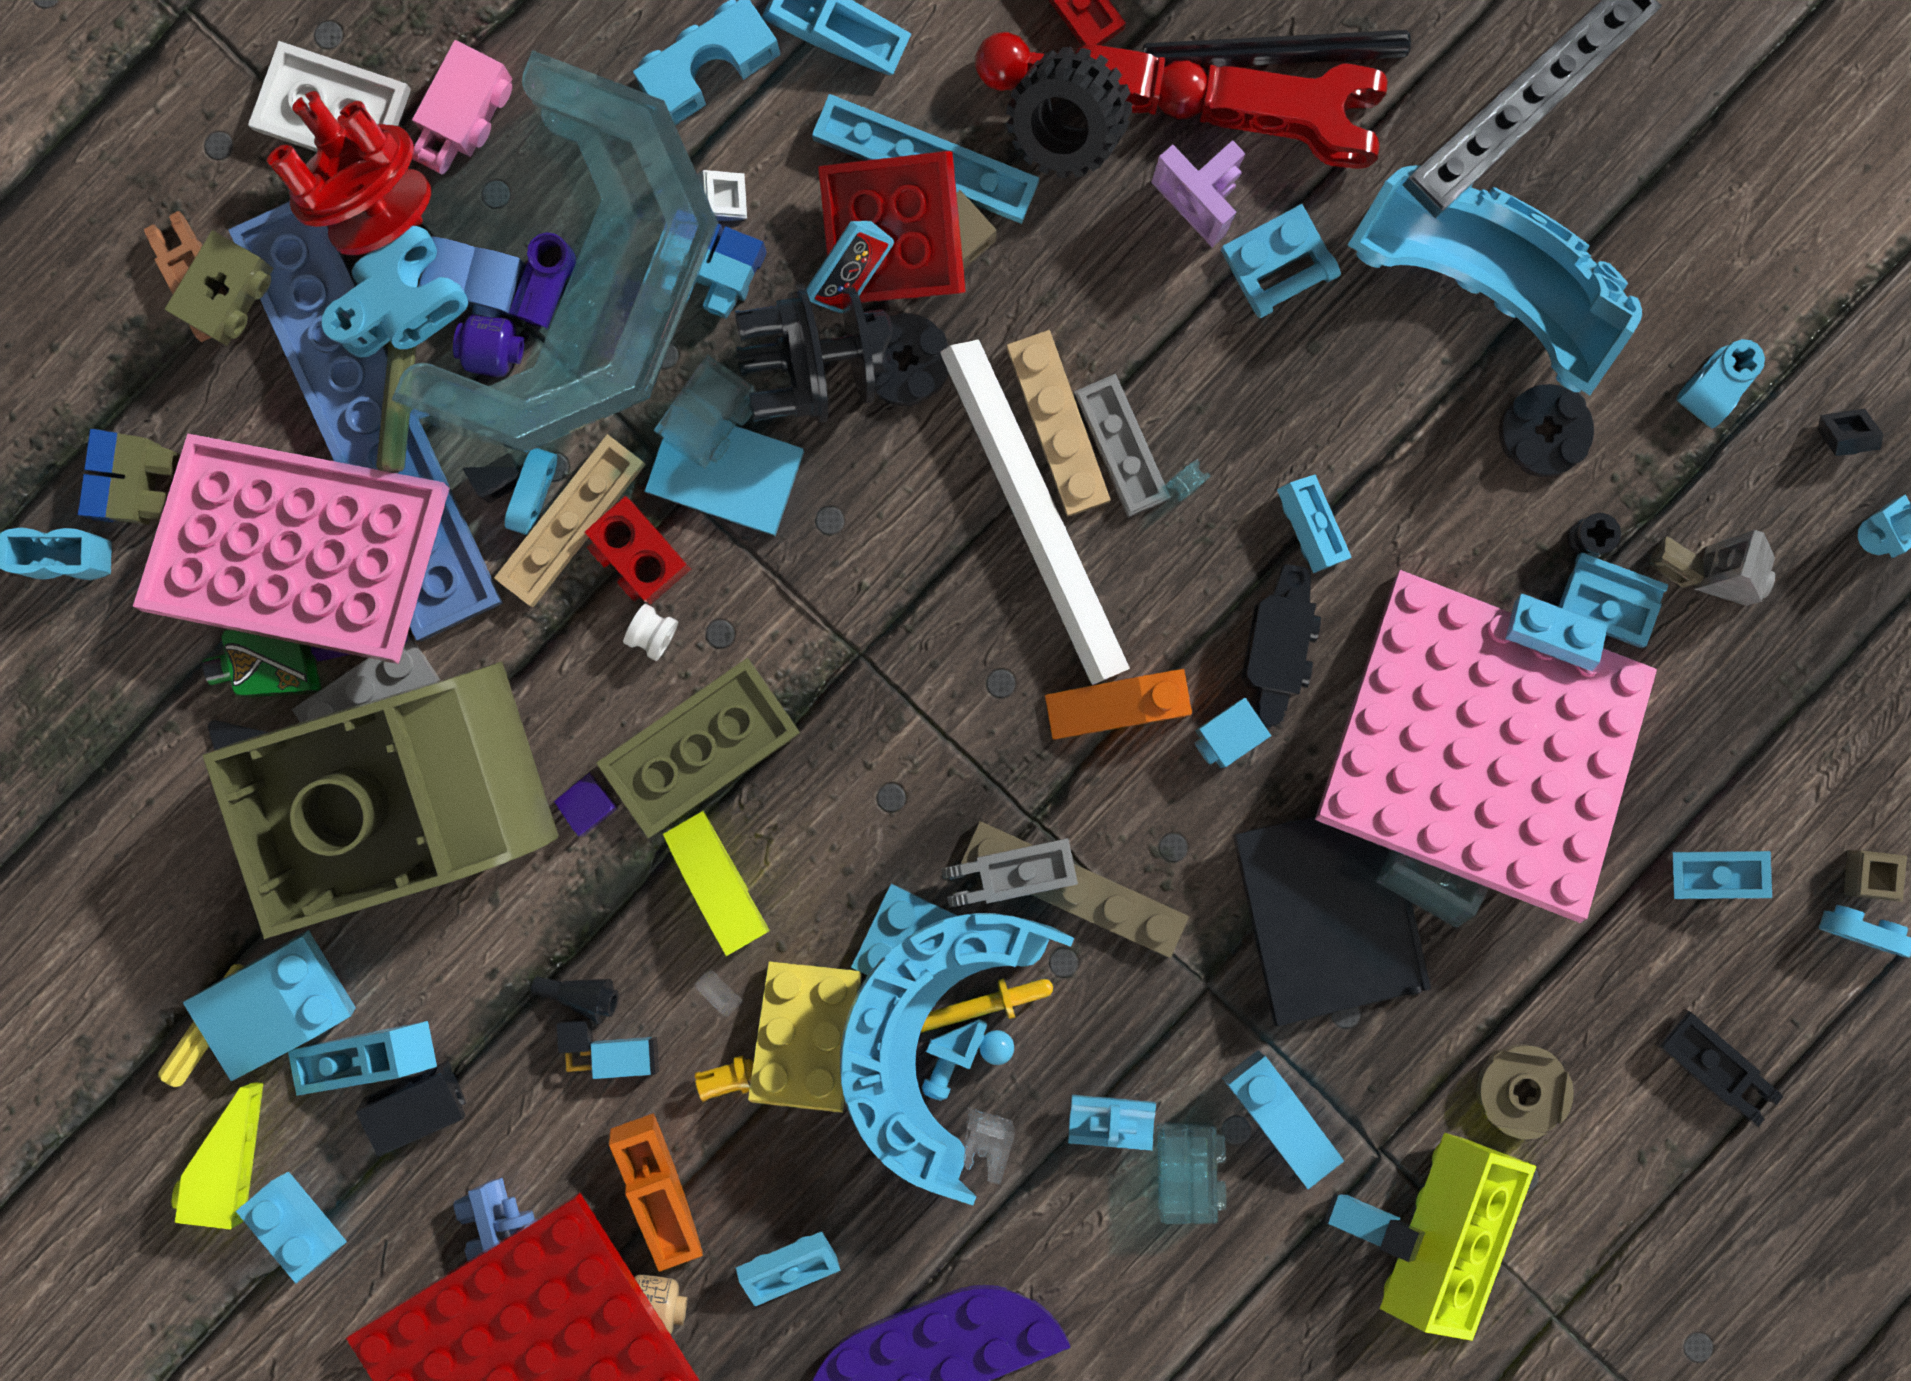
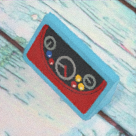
(849, 264)

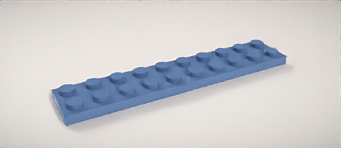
(348, 402)

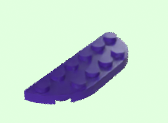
(953, 1337)

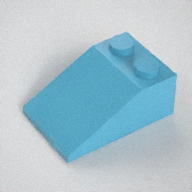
(270, 1006)

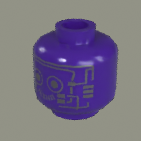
(487, 345)

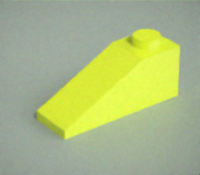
(221, 1170)

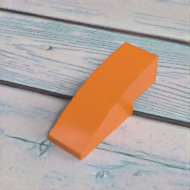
(655, 1192)

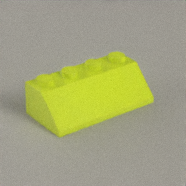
(1467, 1224)

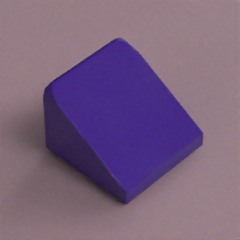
(585, 805)

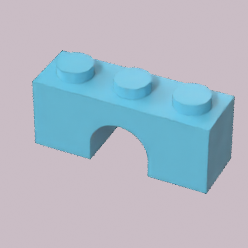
(732, 35)

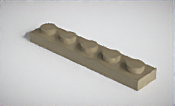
(1096, 898)

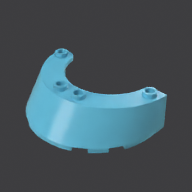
(1518, 261)
(885, 1031)

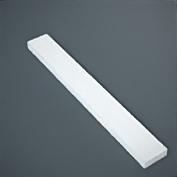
(1034, 511)

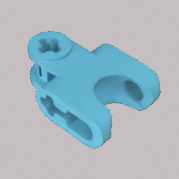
(389, 303)

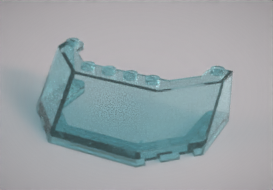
(623, 287)

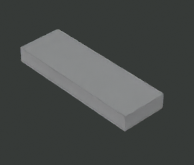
(1121, 445)

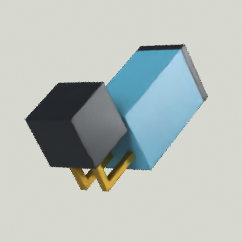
(608, 1057)
(1374, 1226)

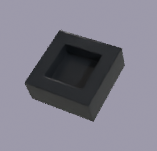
(1850, 432)

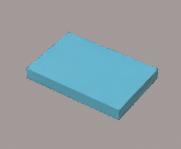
(743, 487)

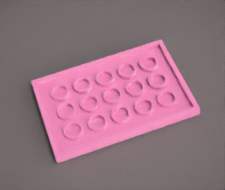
(292, 548)

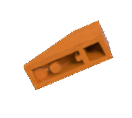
(1118, 704)

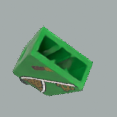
(263, 666)

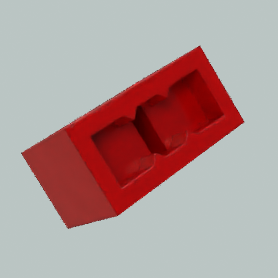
(644, 545)

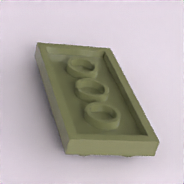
(698, 748)

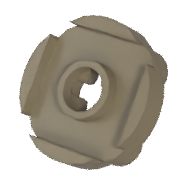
(1539, 1113)

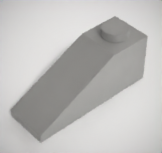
(1739, 569)

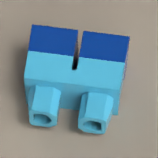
(729, 269)

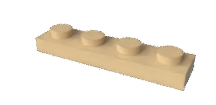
(1058, 423)
(563, 525)

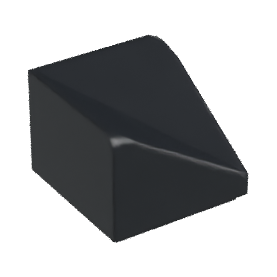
(495, 478)

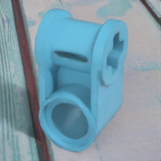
(1717, 386)

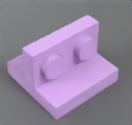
(1201, 193)

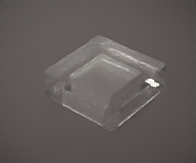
(718, 993)

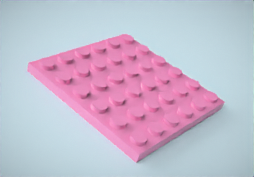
(1486, 750)

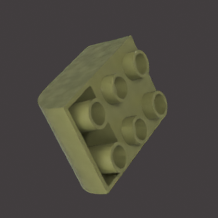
(381, 799)

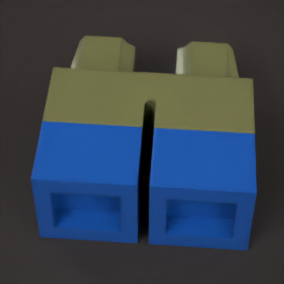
(138, 462)

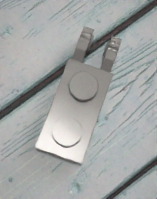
(1016, 873)

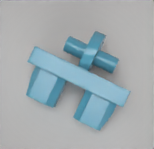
(1888, 529)
(1111, 1122)

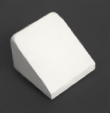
(725, 194)

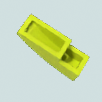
(715, 883)

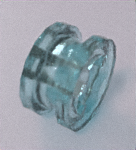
(1188, 480)

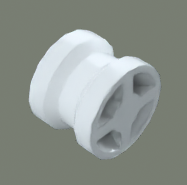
(650, 632)

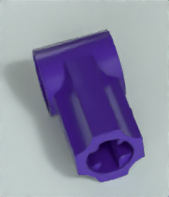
(542, 285)

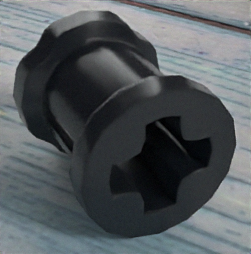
(1602, 525)

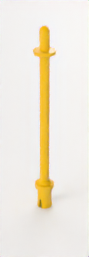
(738, 1074)

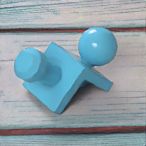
(960, 1048)

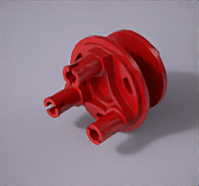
(355, 179)

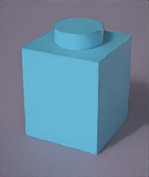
(1231, 734)

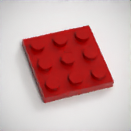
(914, 205)

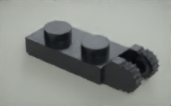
(1716, 1065)

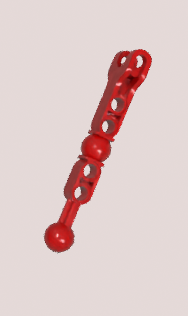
(1225, 96)

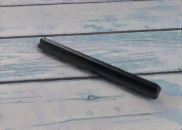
(1285, 49)

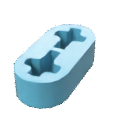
(530, 491)

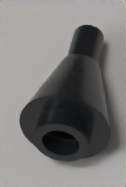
(590, 998)

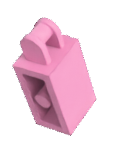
(459, 106)

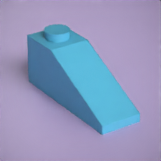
(362, 1058)
(1283, 1118)

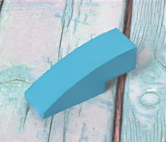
(842, 29)

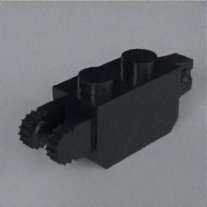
(1279, 644)

